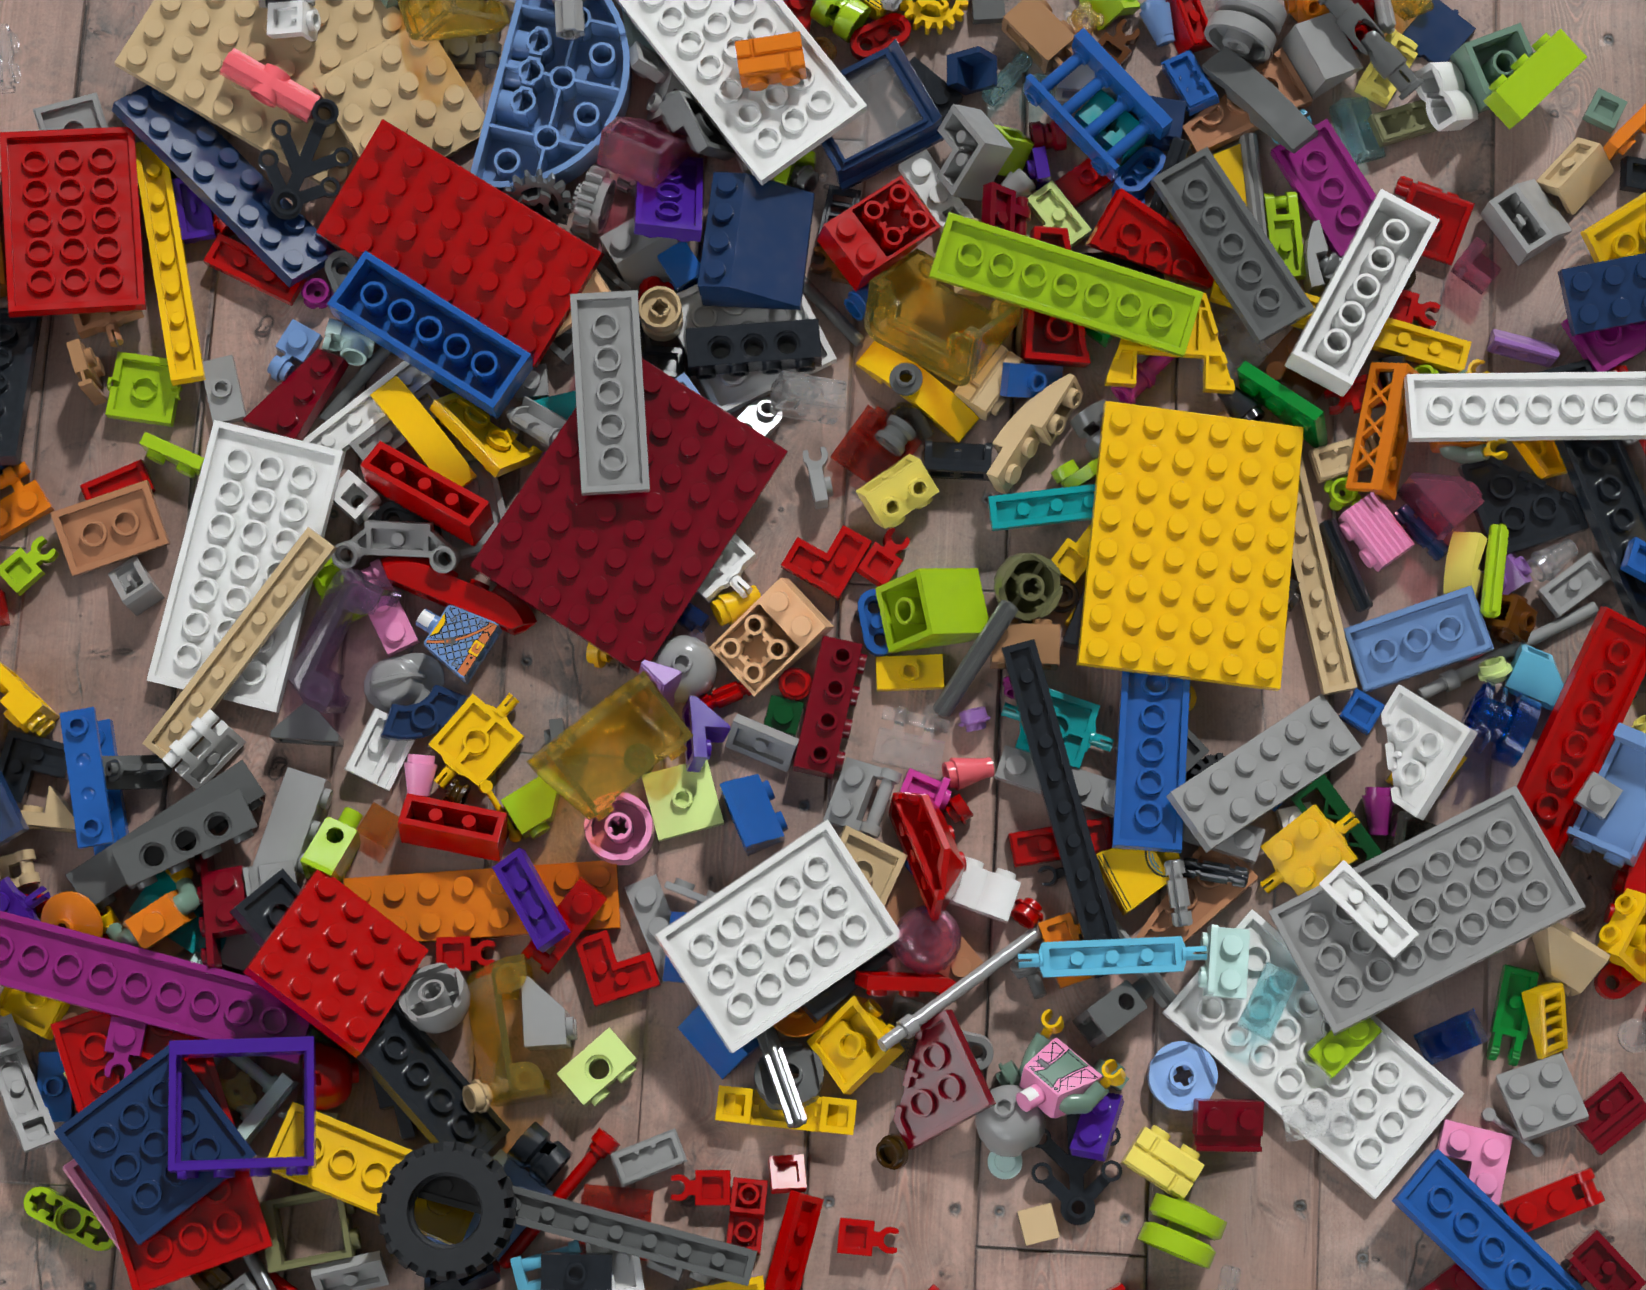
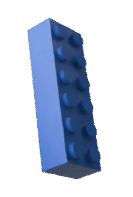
(431, 334)

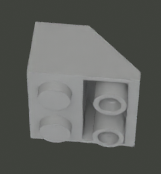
(1525, 220)

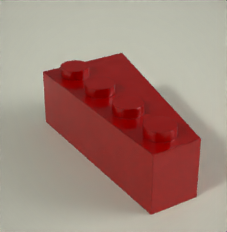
(1046, 337)

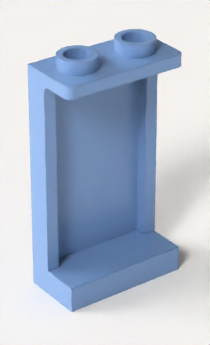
(1624, 828)

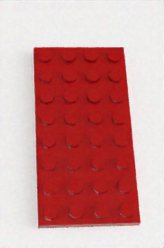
(460, 239)
(213, 1230)

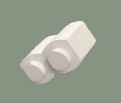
(1445, 96)
(986, 891)

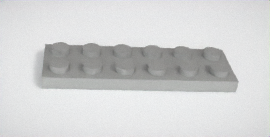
(609, 392)
(1263, 773)

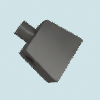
(1113, 1011)

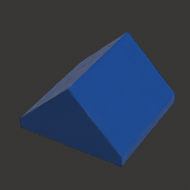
(711, 1047)

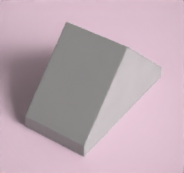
(135, 586)

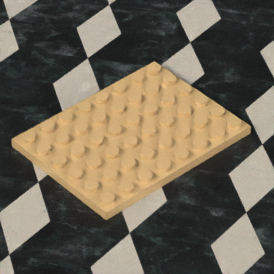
(184, 45)

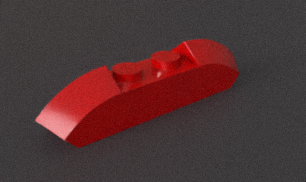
(445, 589)

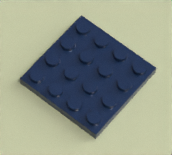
(125, 1146)

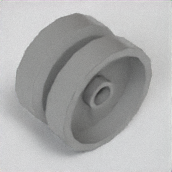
(1246, 27)

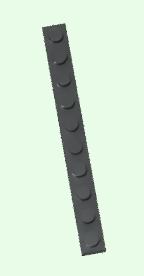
(608, 1230)

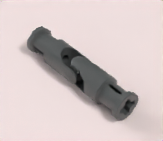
(1383, 55)

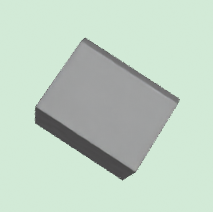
(1320, 54)

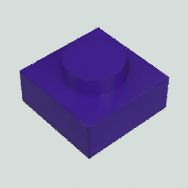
(1038, 167)

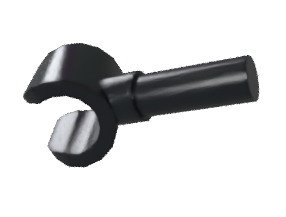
(1058, 873)

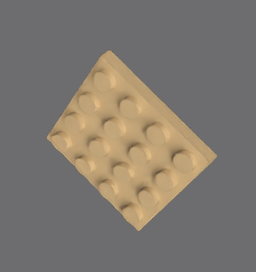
(410, 88)

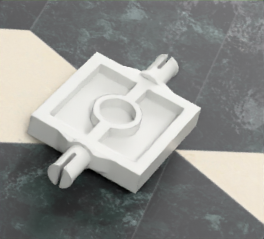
(728, 571)

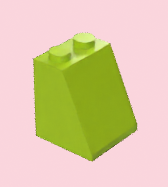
(932, 608)

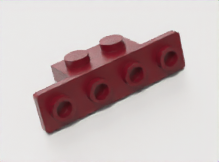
(218, 896)

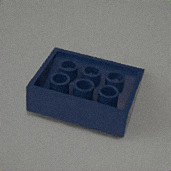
(755, 243)

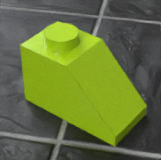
(532, 807)

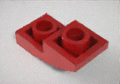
(747, 1213)

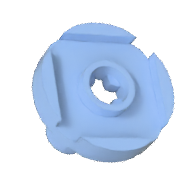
(1189, 1057)

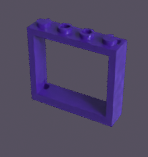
(237, 1048)

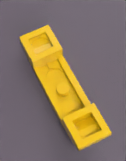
(933, 397)
(422, 431)
(747, 1107)

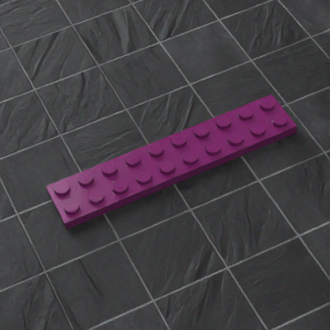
(140, 984)

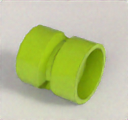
(848, 19)

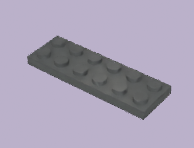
(1232, 245)

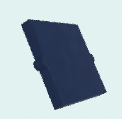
(1439, 32)

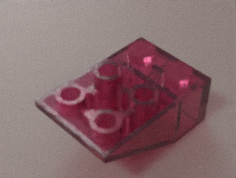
(641, 150)

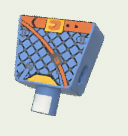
(458, 639)

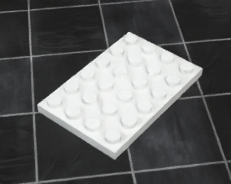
(778, 936)

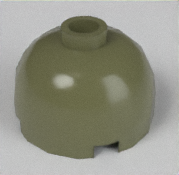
(1029, 584)

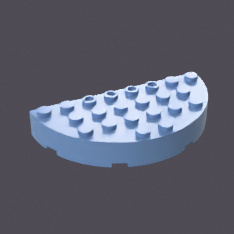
(531, 87)

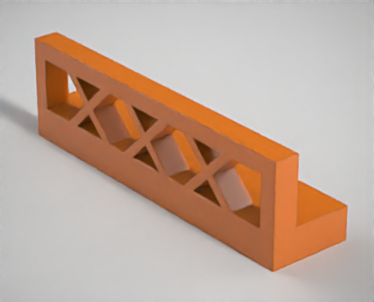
(1393, 437)

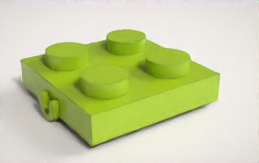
(142, 390)

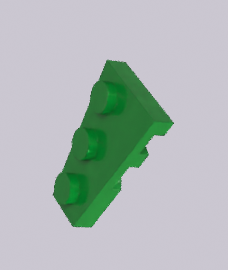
(1284, 403)

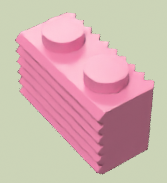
(1374, 532)

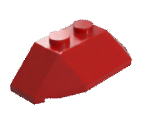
(929, 848)

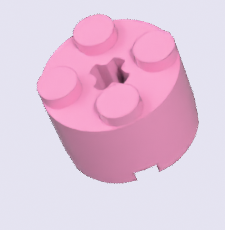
(626, 847)

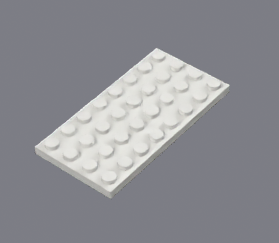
(764, 126)
(244, 519)
(1392, 1086)

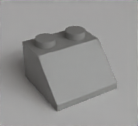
(634, 255)
(545, 1020)

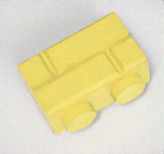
(1162, 1162)

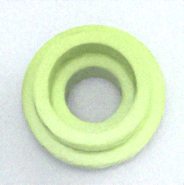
(1494, 669)

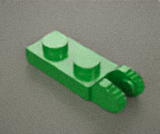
(1509, 1012)

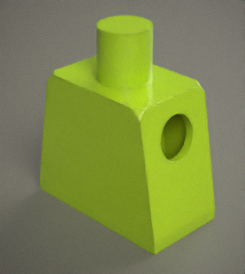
(328, 855)

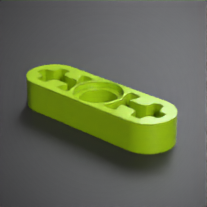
(43, 1215)

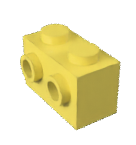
(898, 492)

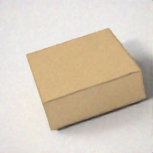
(1038, 1224)

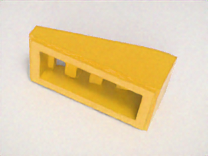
(1535, 1008)

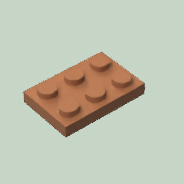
(110, 528)

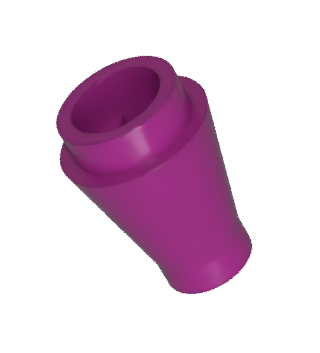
(1378, 809)

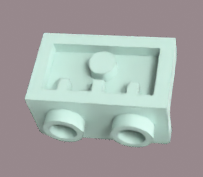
(1226, 962)

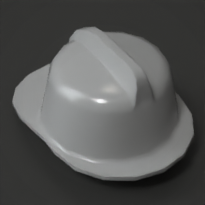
(402, 680)

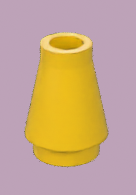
(731, 606)

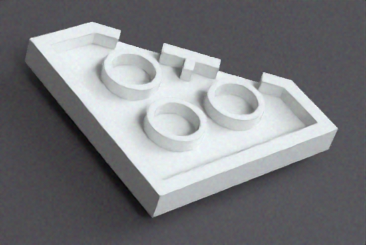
(1421, 749)

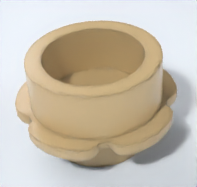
(477, 1096)

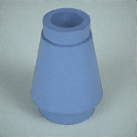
(1158, 20)

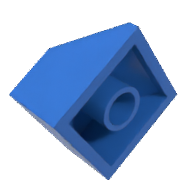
(752, 812)

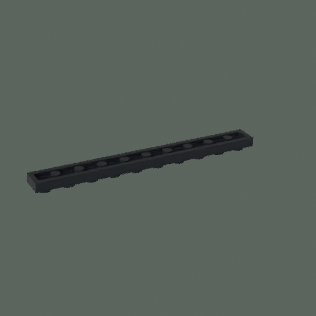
(1059, 792)

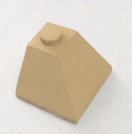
(1568, 958)

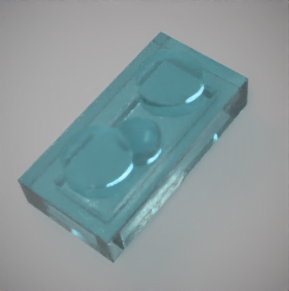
(1267, 1001)

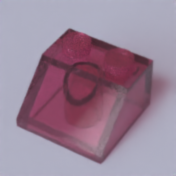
(1441, 500)

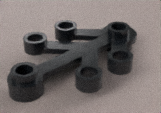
(302, 165)
(1075, 1168)

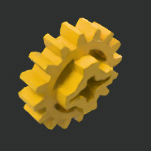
(933, 13)

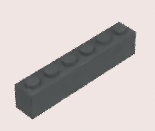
(101, 875)

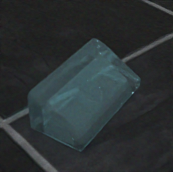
(1352, 127)

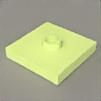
(682, 801)

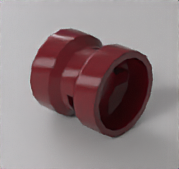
(1047, 135)

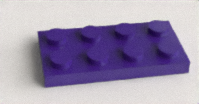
(673, 206)

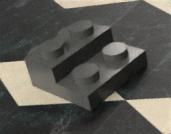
(686, 118)

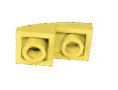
(1463, 562)

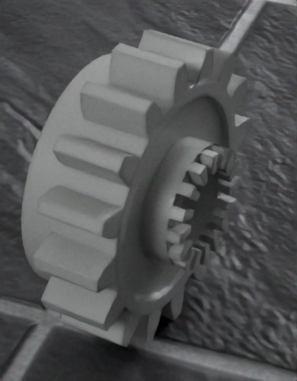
(592, 202)

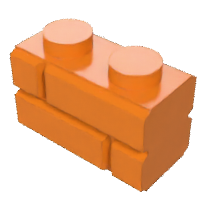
(771, 61)

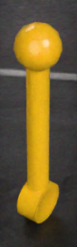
(486, 786)

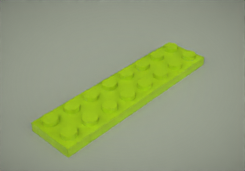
(1065, 284)

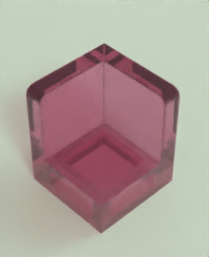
(1475, 267)

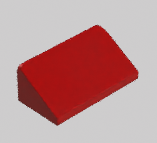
(1189, 25)

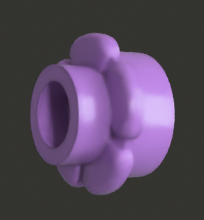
(974, 719)

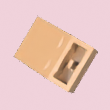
(771, 636)

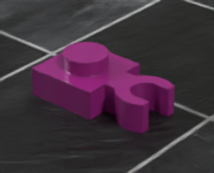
(124, 1040)

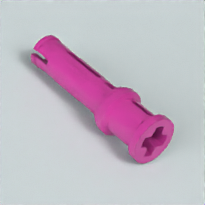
(1145, 378)

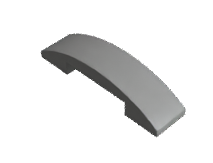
(20, 1092)

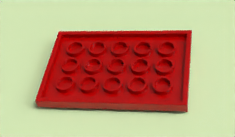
(72, 221)

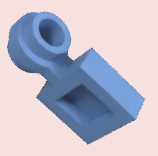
(297, 344)

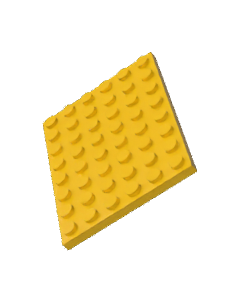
(1191, 546)

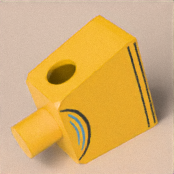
(1133, 875)

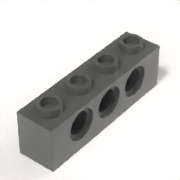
(131, 854)

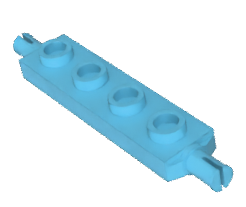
(1112, 956)

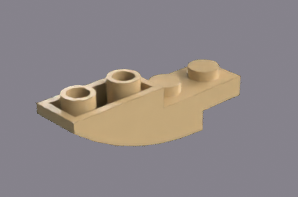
(1035, 422)

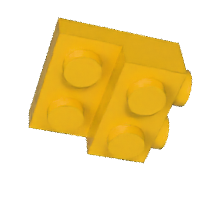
(24, 706)
(1626, 934)
(850, 1045)

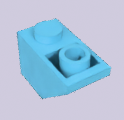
(1535, 676)

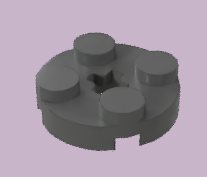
(800, 1061)

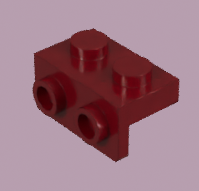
(1602, 1265)

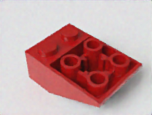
(877, 232)

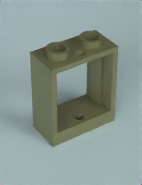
(276, 1254)

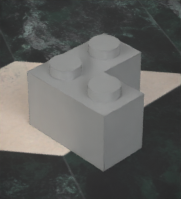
(976, 152)

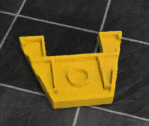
(1201, 345)

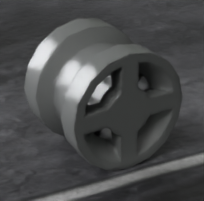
(895, 435)

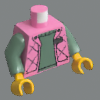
(1059, 1078)

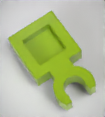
(23, 568)

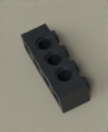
(737, 338)

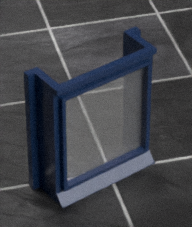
(895, 126)

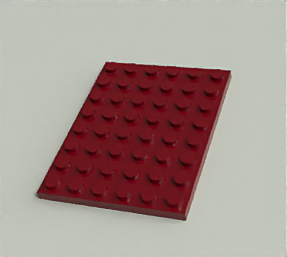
(632, 561)

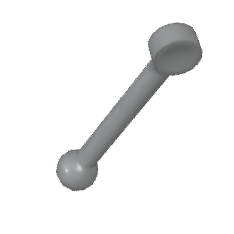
(1489, 1114)

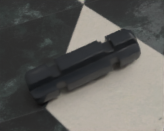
(1216, 872)

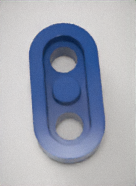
(1134, 174)
(871, 624)

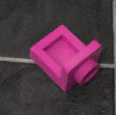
(920, 783)

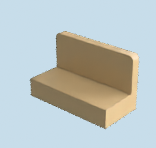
(1577, 174)

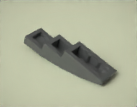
(1260, 99)

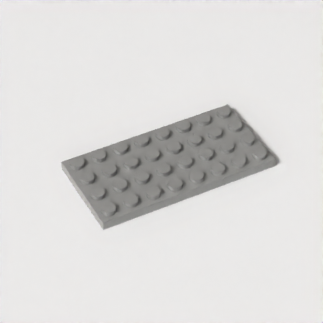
(1460, 885)

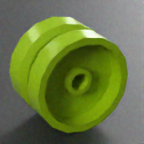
(1183, 1227)

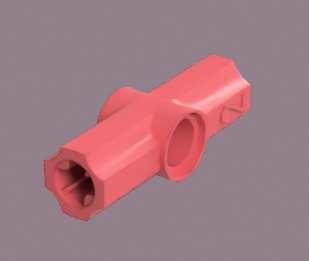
(269, 84)

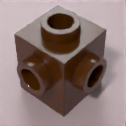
(1515, 620)

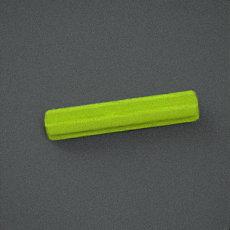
(1494, 571)

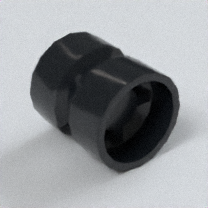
(539, 1154)

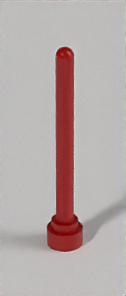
(601, 1146)

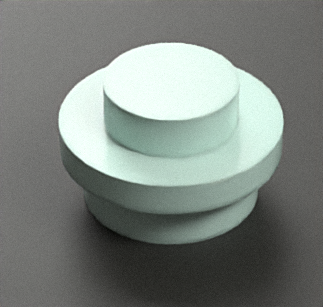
(1004, 1167)

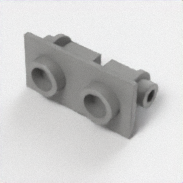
(536, 420)

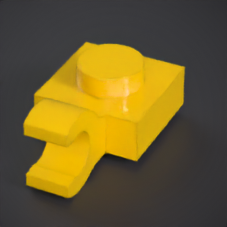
(1073, 557)

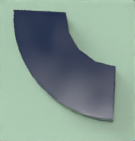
(422, 718)

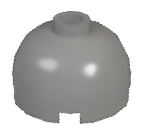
(695, 663)
(435, 998)
(1007, 1127)

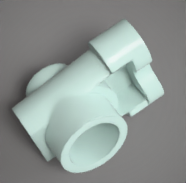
(351, 343)

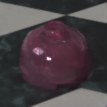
(927, 944)

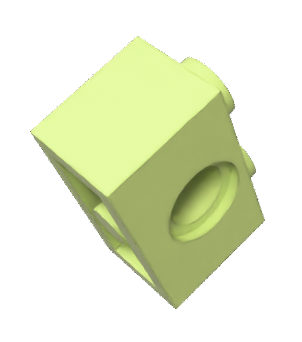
(578, 1071)

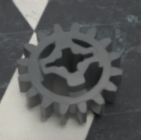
(541, 194)

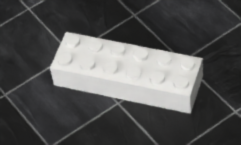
(1362, 293)

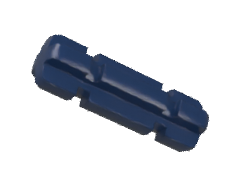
(1421, 532)

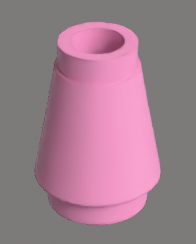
(420, 774)

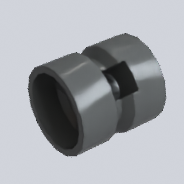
(1087, 426)

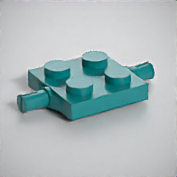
(1076, 723)

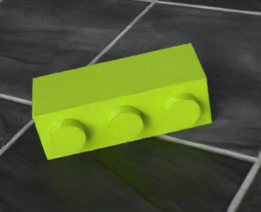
(1533, 77)

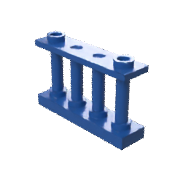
(1107, 74)
(97, 812)

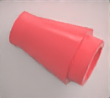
(967, 771)

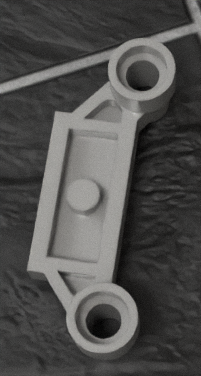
(398, 539)

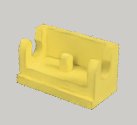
(1371, 82)

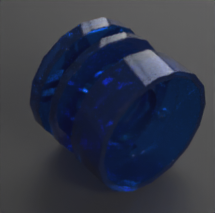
(1501, 724)

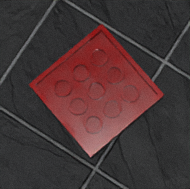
(336, 962)

